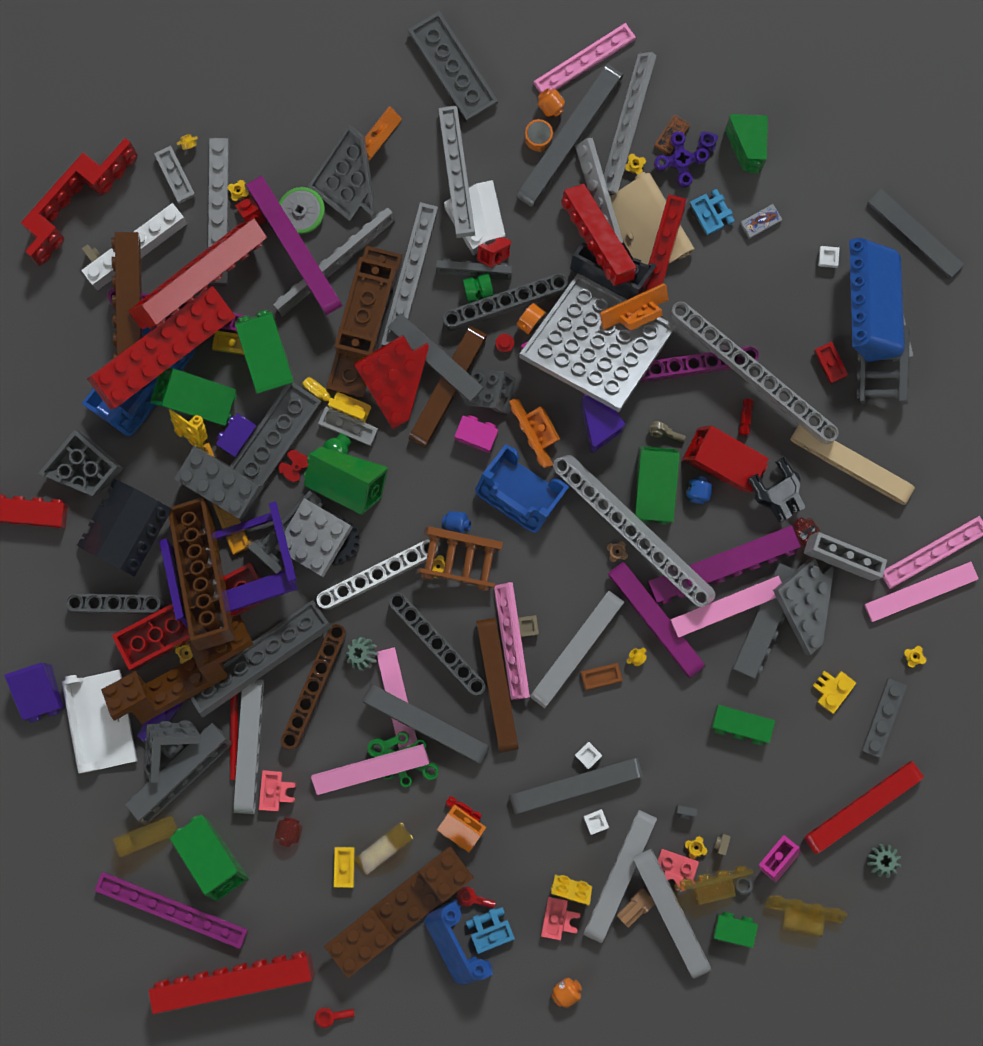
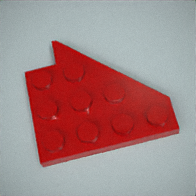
(394, 377)

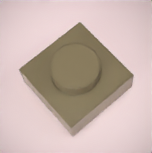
(92, 254)
(528, 626)
(722, 843)

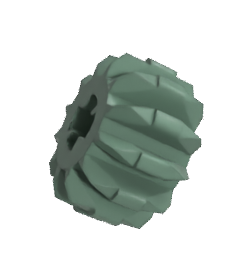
(367, 654)
(889, 865)

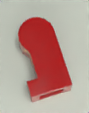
(494, 252)

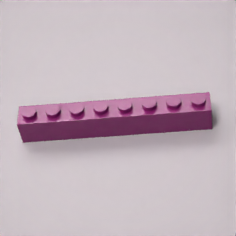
(731, 563)

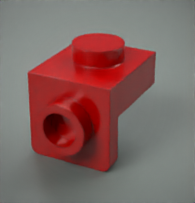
(250, 210)

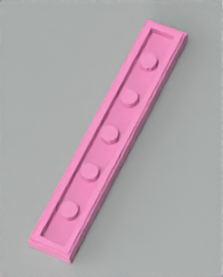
(586, 59)
(933, 552)
(921, 591)
(725, 607)
(511, 641)
(394, 685)
(370, 769)

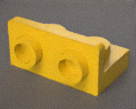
(350, 406)

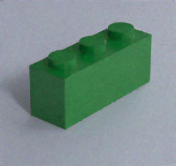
(742, 725)

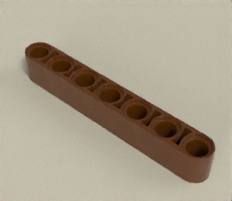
(444, 391)
(497, 685)
(314, 697)

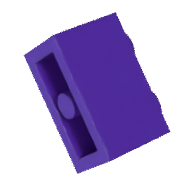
(236, 435)

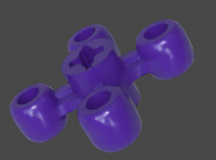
(684, 154)

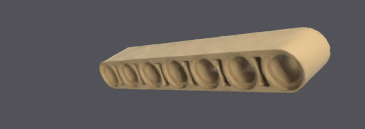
(855, 466)

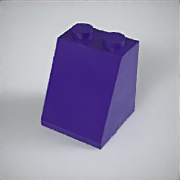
(600, 422)
(35, 691)

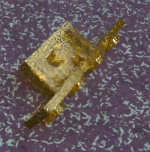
(714, 887)
(805, 917)

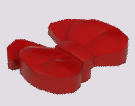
(292, 472)

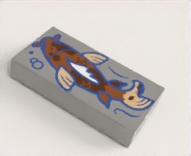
(761, 221)

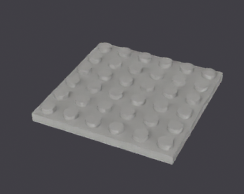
(593, 359)

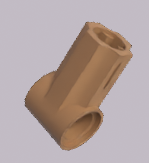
(640, 903)

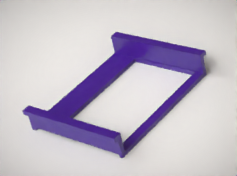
(246, 594)

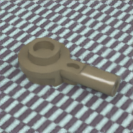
(660, 429)

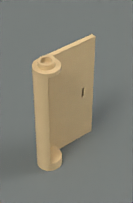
(640, 210)

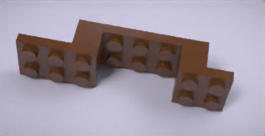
(362, 318)
(176, 685)
(398, 911)

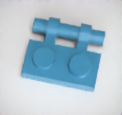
(707, 215)
(493, 935)

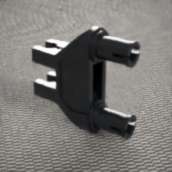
(782, 495)

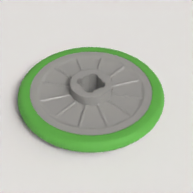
(312, 208)

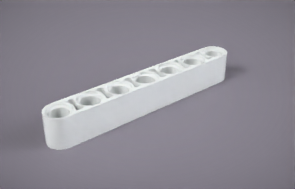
(367, 575)

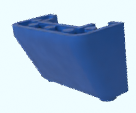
(519, 491)
(439, 926)

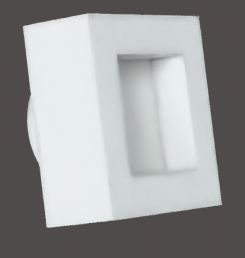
(828, 256)
(588, 755)
(596, 822)

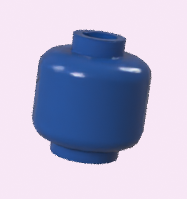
(699, 490)
(456, 522)

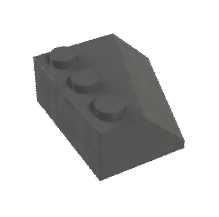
(82, 465)

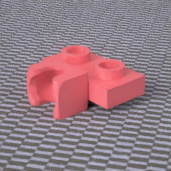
(274, 791)
(677, 866)
(558, 919)

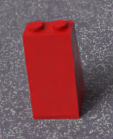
(724, 458)

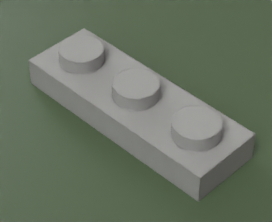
(174, 174)
(348, 426)

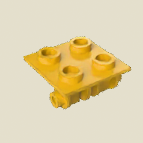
(192, 430)
(571, 889)

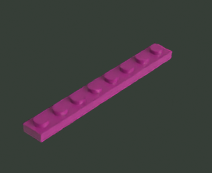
(171, 910)

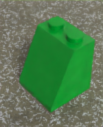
(748, 140)

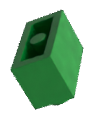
(735, 930)

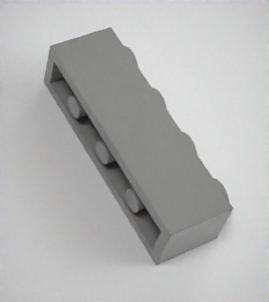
(845, 556)

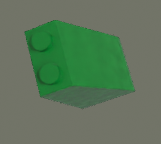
(264, 351)
(193, 396)
(345, 479)
(656, 484)
(208, 858)

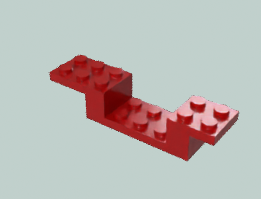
(81, 171)

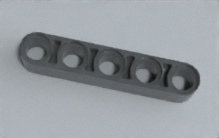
(105, 603)

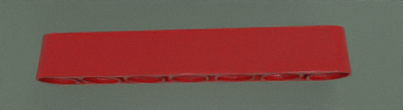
(863, 807)

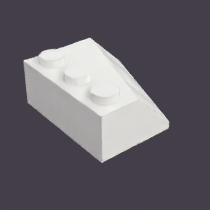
(485, 213)

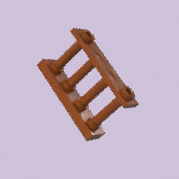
(453, 539)

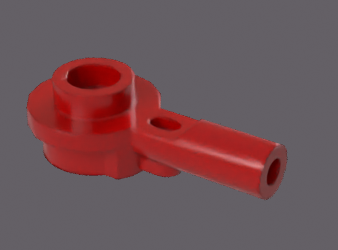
(466, 897)
(325, 1017)

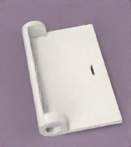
(95, 736)

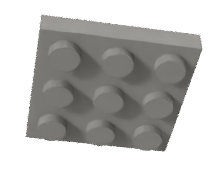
(315, 537)

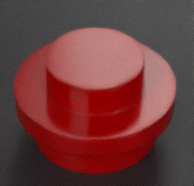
(504, 343)

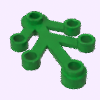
(385, 750)

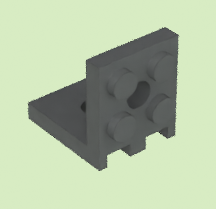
(166, 734)

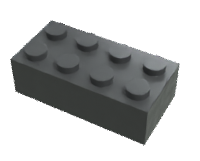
(218, 482)

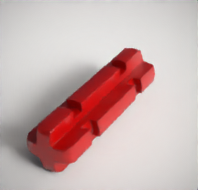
(746, 417)
(451, 801)

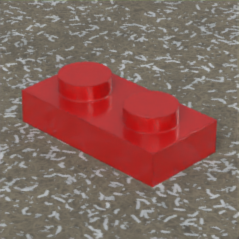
(830, 362)

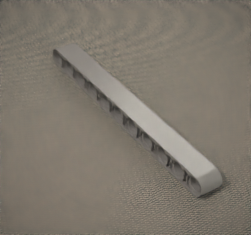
(763, 374)
(642, 531)

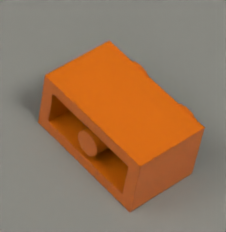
(461, 828)

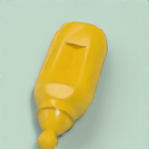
(316, 389)

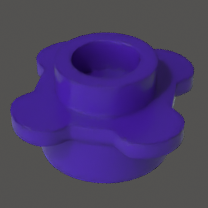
(707, 136)

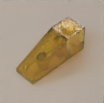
(145, 836)
(383, 848)

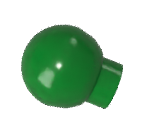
(338, 444)

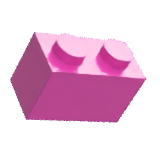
(476, 433)
(779, 858)

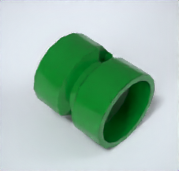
(478, 288)

